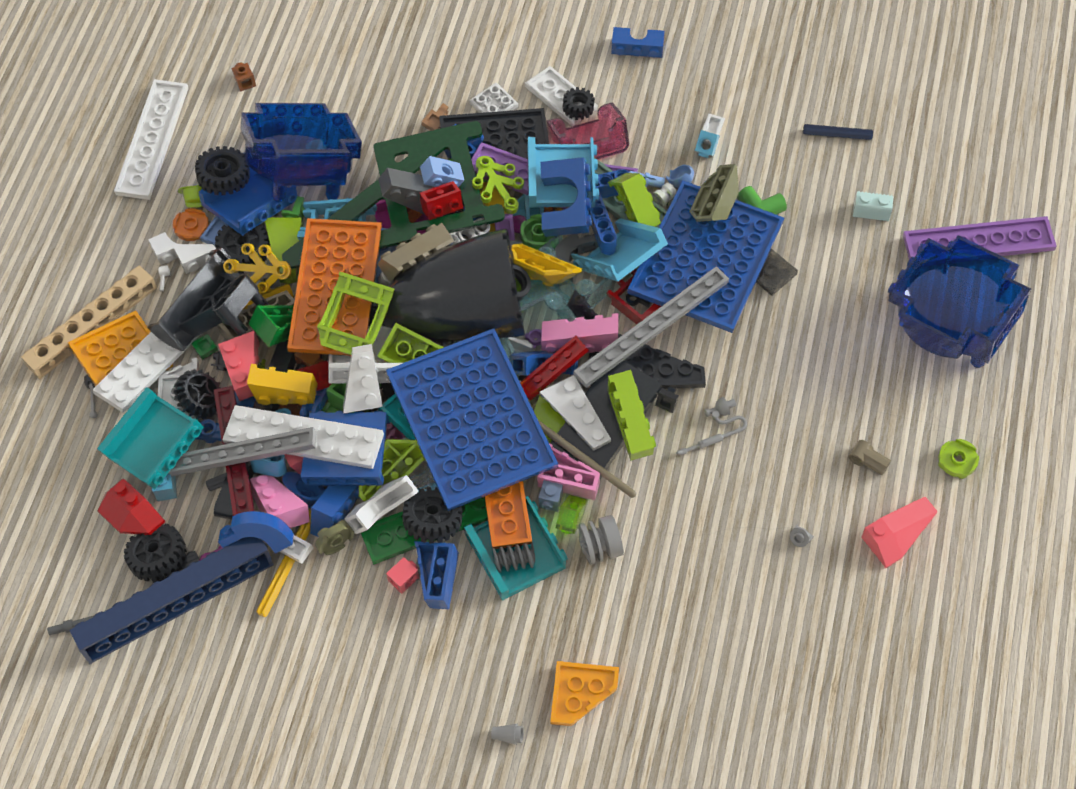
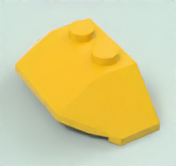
(543, 266)

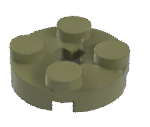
(333, 538)

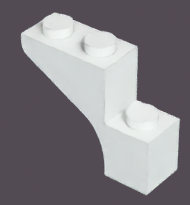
(189, 255)
(383, 501)

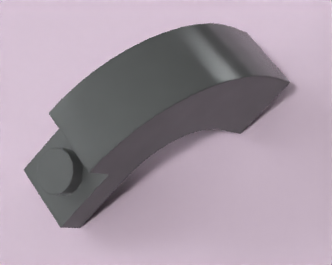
(575, 245)

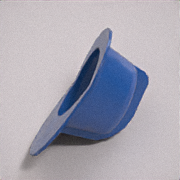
(306, 493)

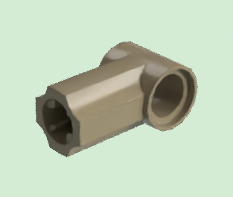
(865, 455)

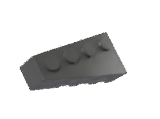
(403, 188)

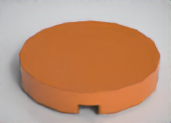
(190, 224)

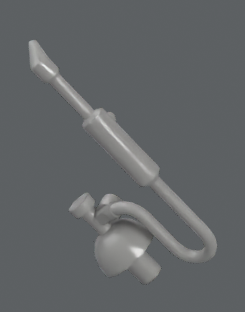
(722, 408)

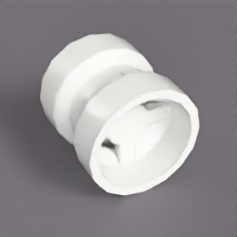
(665, 194)

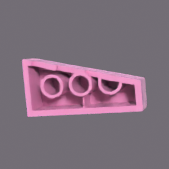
(593, 333)

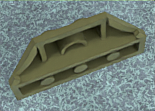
(716, 195)

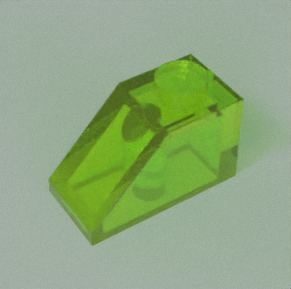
(571, 514)

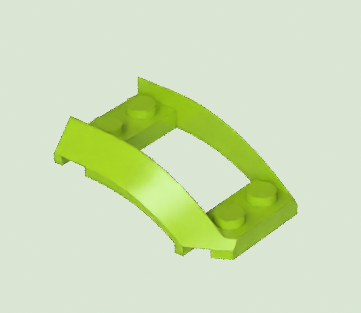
(361, 289)

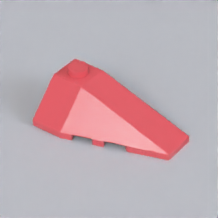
(897, 531)

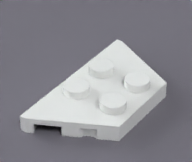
(168, 379)

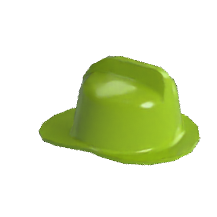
(191, 195)

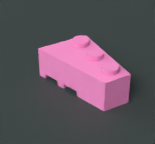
(573, 475)
(279, 501)

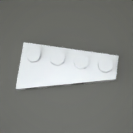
(573, 405)

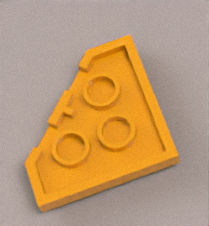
(580, 689)

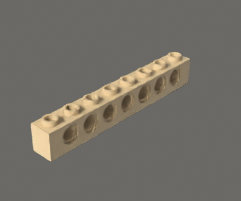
(115, 308)

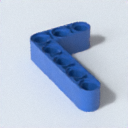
(601, 222)

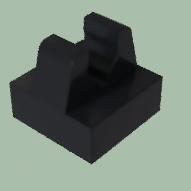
(667, 399)

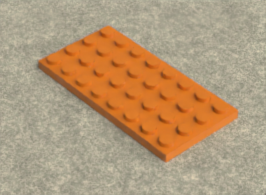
(326, 251)

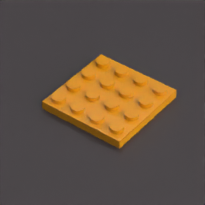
(108, 345)

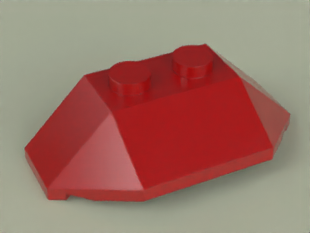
(129, 510)

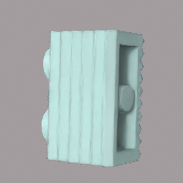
(873, 206)

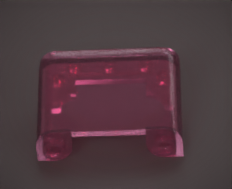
(608, 132)

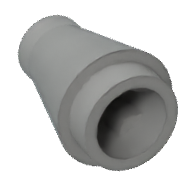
(509, 733)

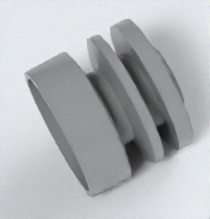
(600, 539)

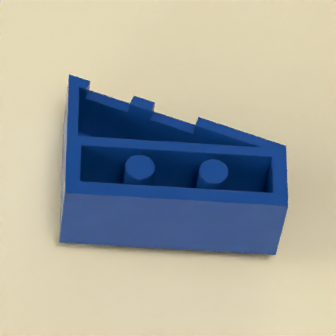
(333, 506)

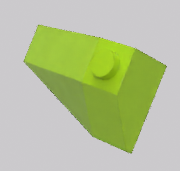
(405, 345)

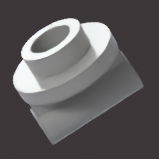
(800, 536)

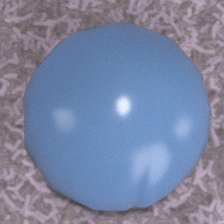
(680, 174)

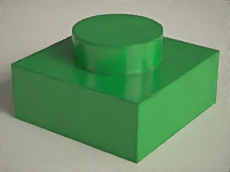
(204, 346)

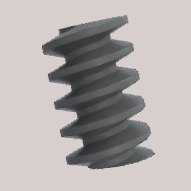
(514, 557)

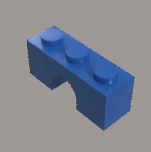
(649, 46)

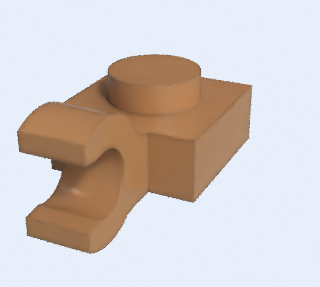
(432, 119)

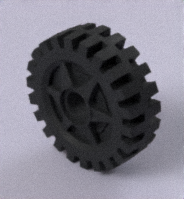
(222, 170)
(232, 242)
(428, 517)
(155, 553)

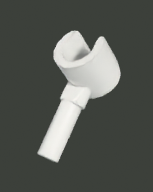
(163, 272)

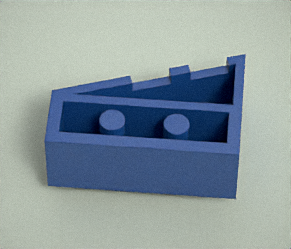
(437, 572)

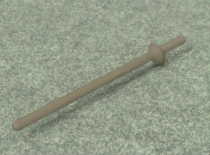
(587, 460)

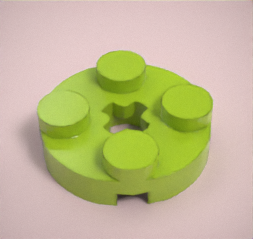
(958, 468)

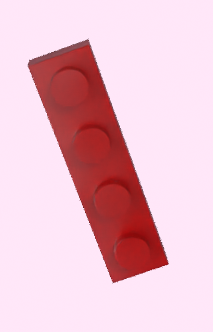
(553, 367)

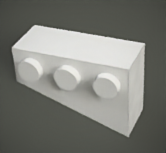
(362, 381)

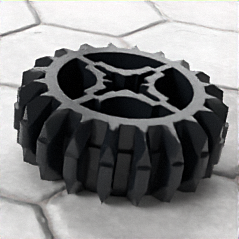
(194, 391)

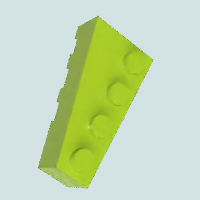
(630, 415)

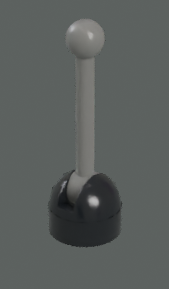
(90, 385)

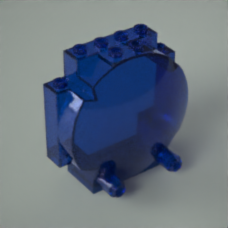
(300, 146)
(959, 299)

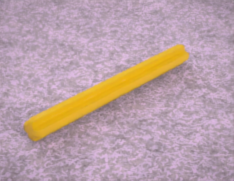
(281, 574)

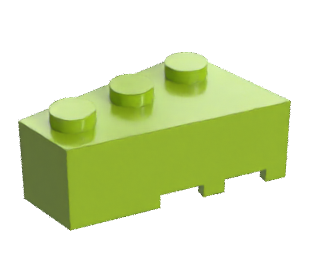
(636, 199)

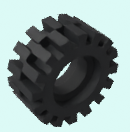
(578, 96)

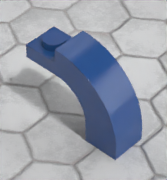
(526, 362)
(258, 525)

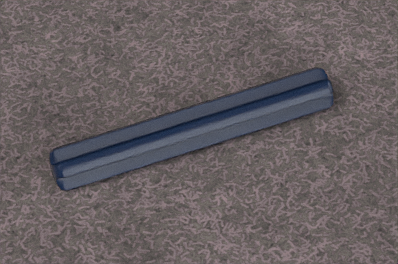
(834, 131)

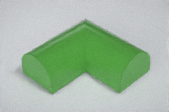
(773, 204)

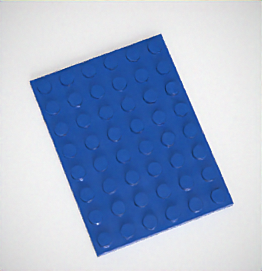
(695, 248)
(471, 419)

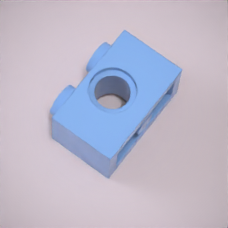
(441, 171)

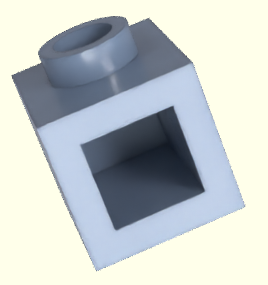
(550, 496)

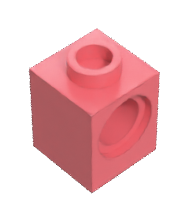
(403, 575)

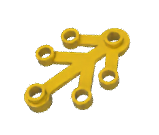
(260, 267)

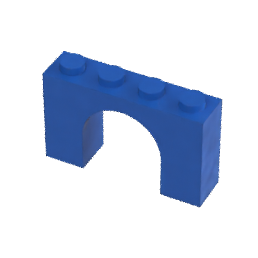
(576, 217)

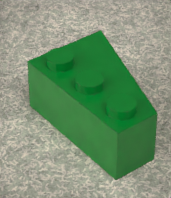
(272, 323)

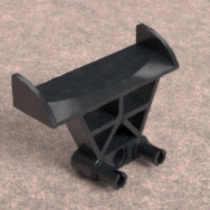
(206, 302)

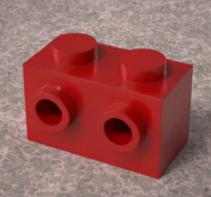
(441, 200)

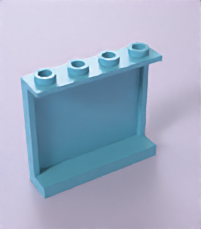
(563, 194)
(634, 246)

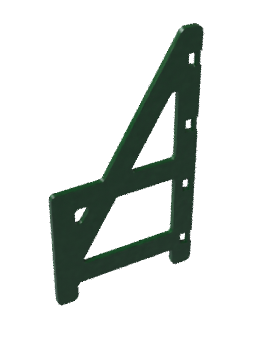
(418, 148)

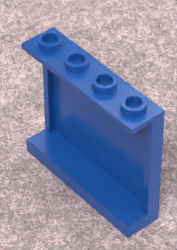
(248, 206)
(331, 473)

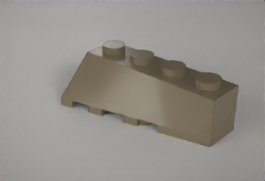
(417, 249)

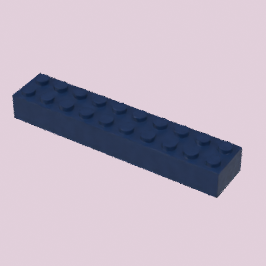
(170, 598)

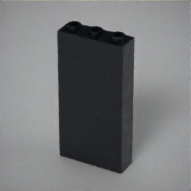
(598, 396)

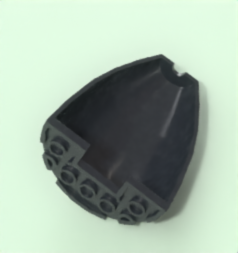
(460, 291)

